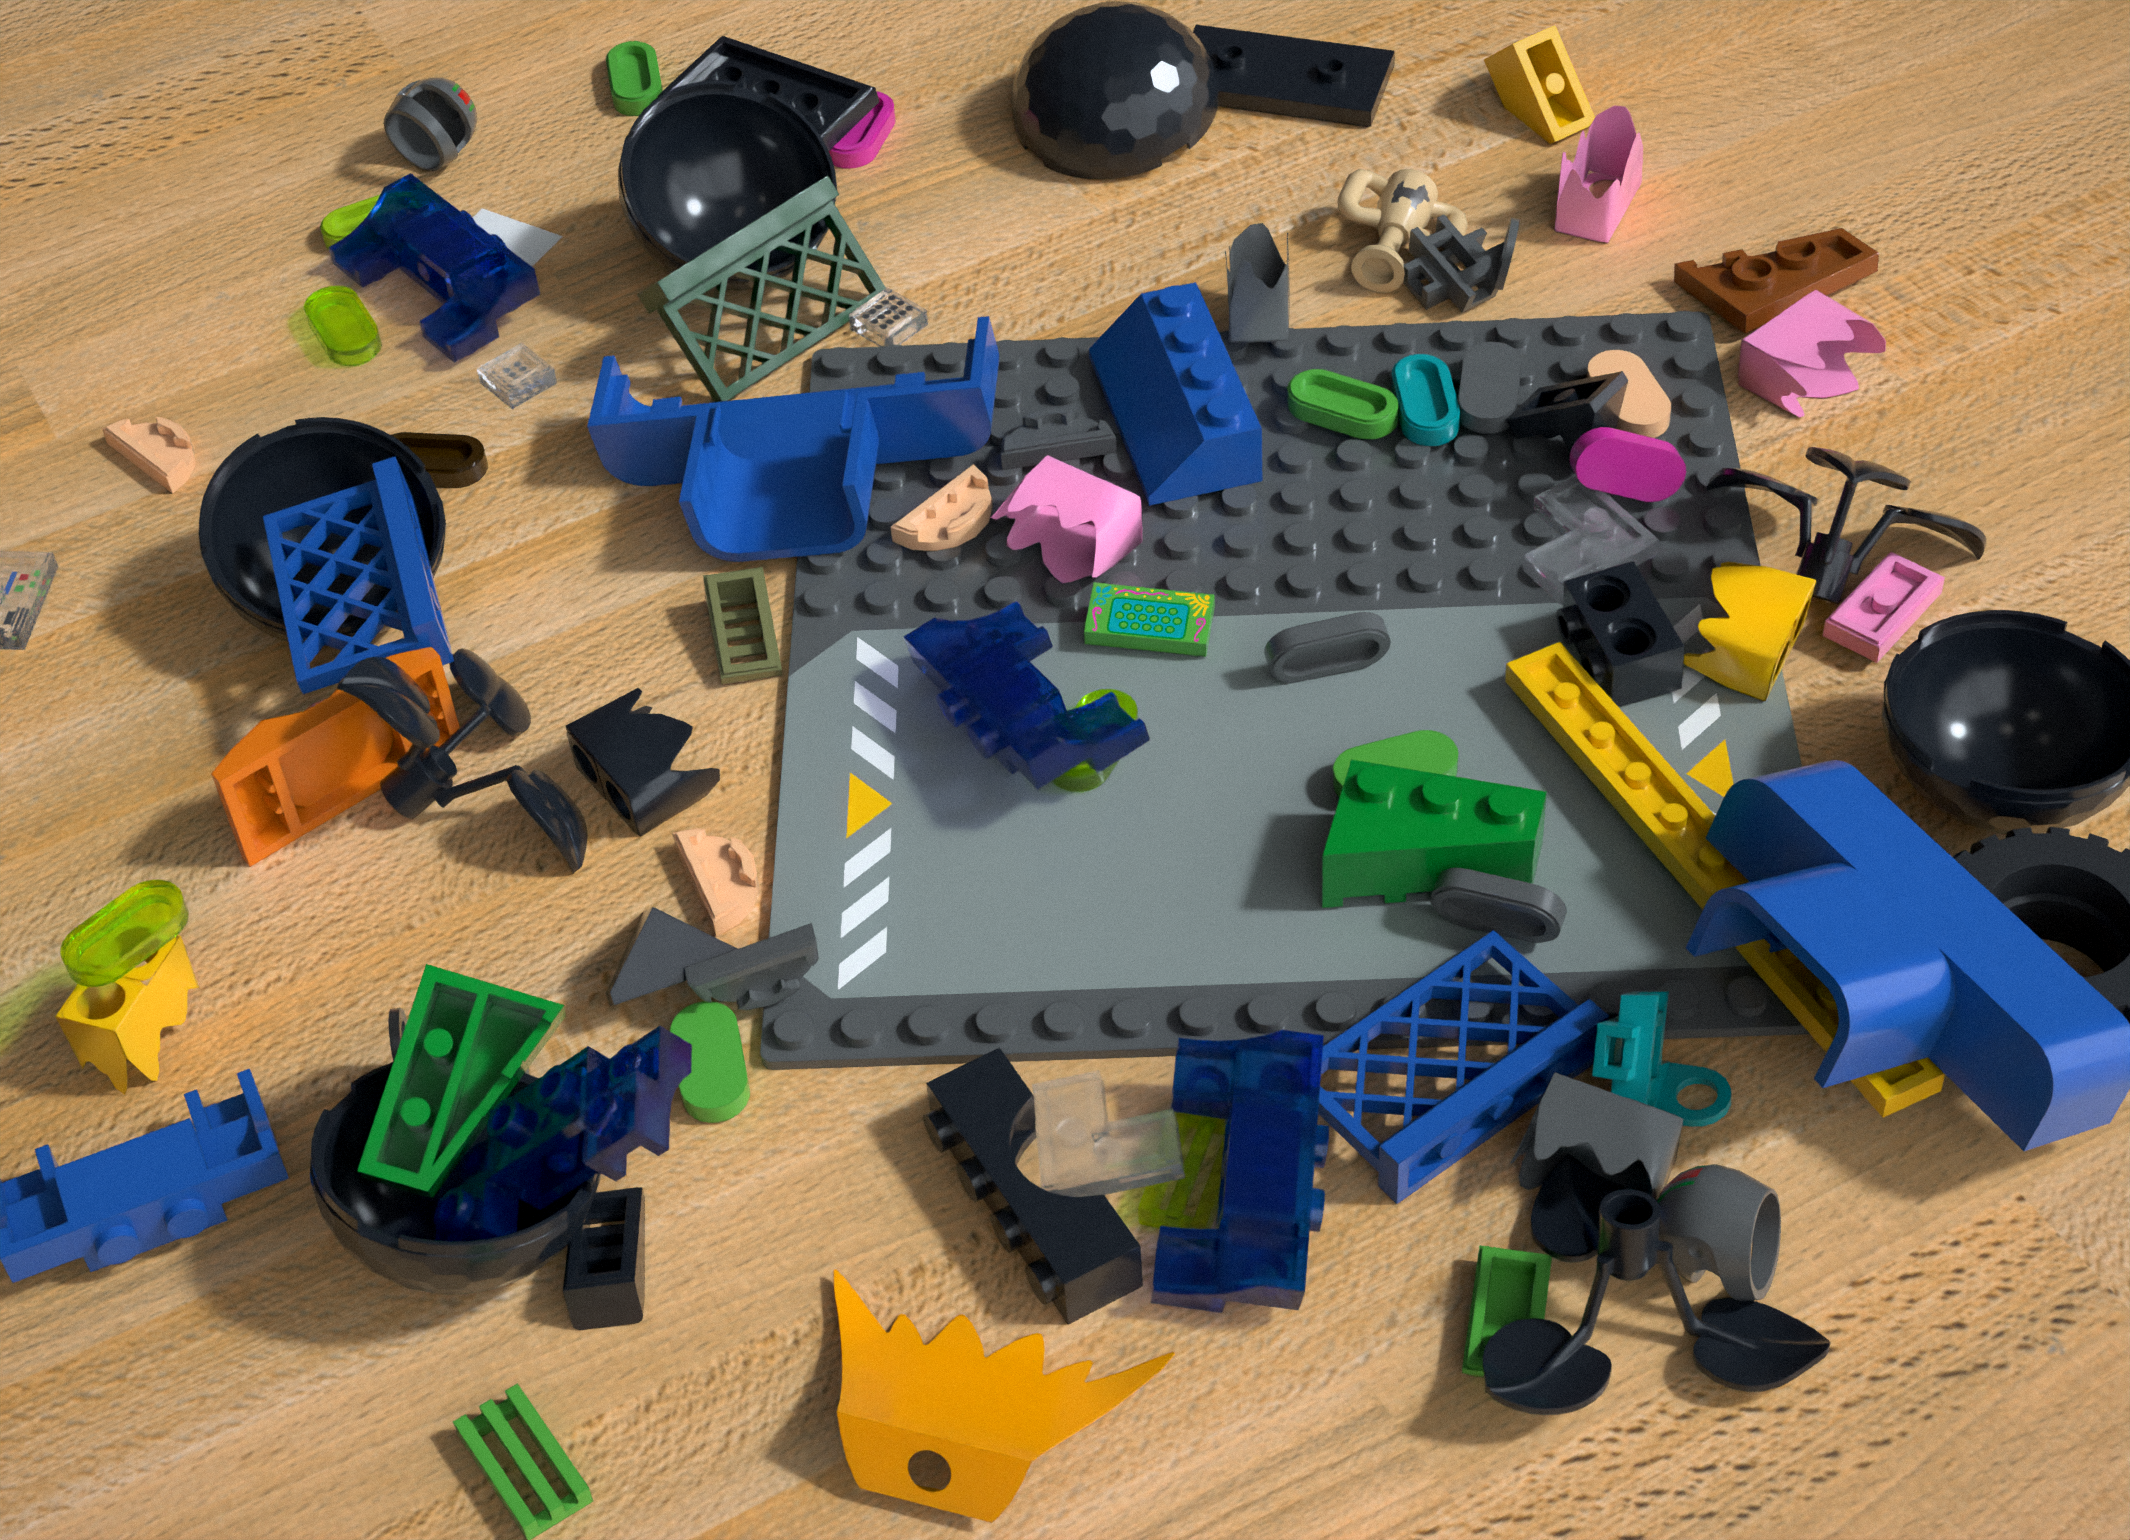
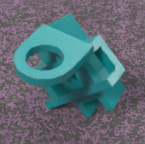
(1631, 1055)

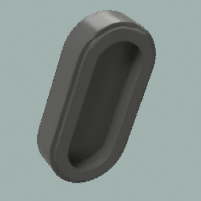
(1489, 387)
(1327, 647)
(1498, 904)

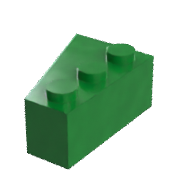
(1409, 825)
(452, 1067)

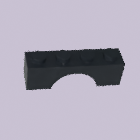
(1072, 1246)

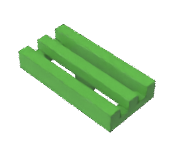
(496, 1419)

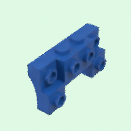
(141, 1189)

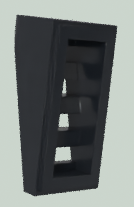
(608, 1263)

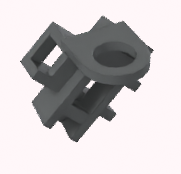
(1483, 268)

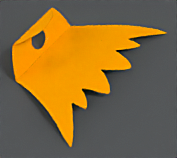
(949, 1399)

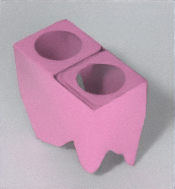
(1610, 150)
(1807, 352)
(1075, 517)

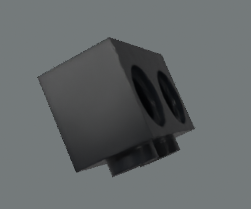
(1621, 634)

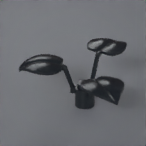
(1828, 556)
(428, 773)
(1582, 1215)

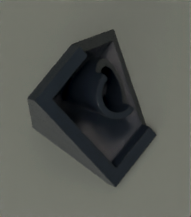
(659, 955)

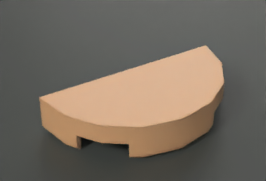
(157, 449)
(948, 516)
(721, 875)

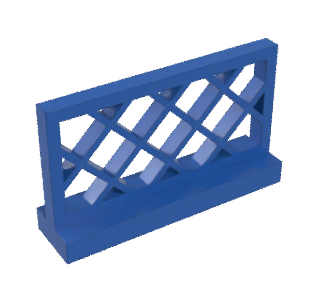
(407, 576)
(1495, 1092)

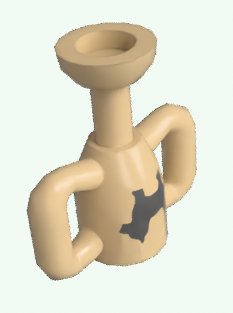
(1404, 203)

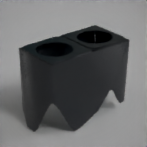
(630, 762)

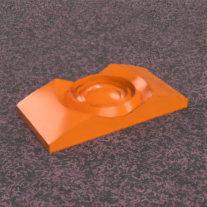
(319, 761)

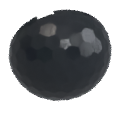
(1113, 91)
(711, 165)
(288, 470)
(2010, 720)
(396, 1229)

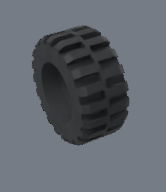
(2066, 894)

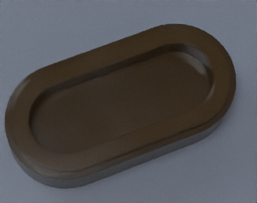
(448, 458)

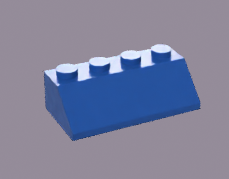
(1177, 397)

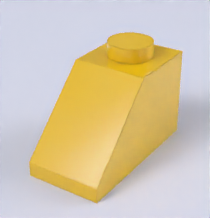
(1541, 86)

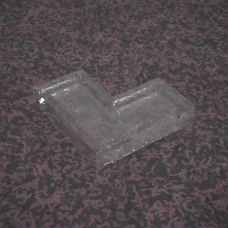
(1592, 536)
(1089, 1155)

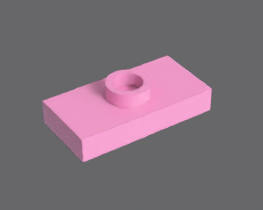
(1883, 607)

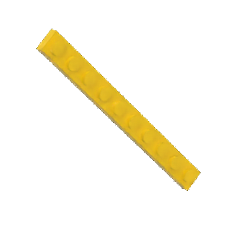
(1675, 829)

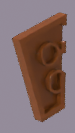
(1760, 287)

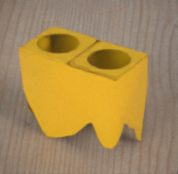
(1763, 623)
(129, 1014)

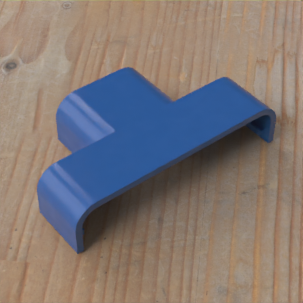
(794, 467)
(1913, 954)

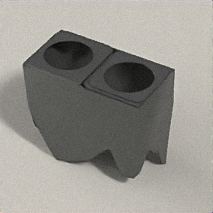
(1257, 288)
(1604, 1132)

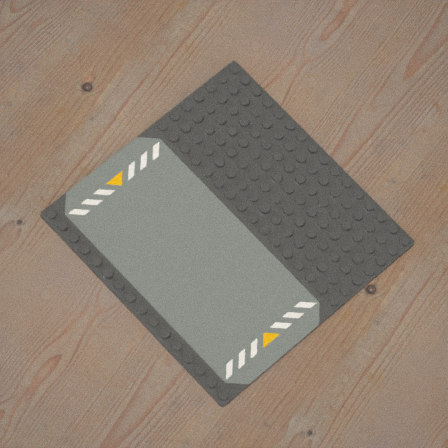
(1191, 880)

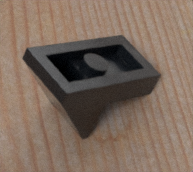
(1571, 408)

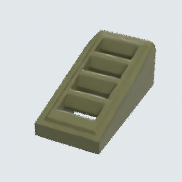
(738, 589)

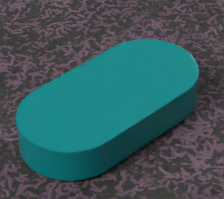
(1425, 400)

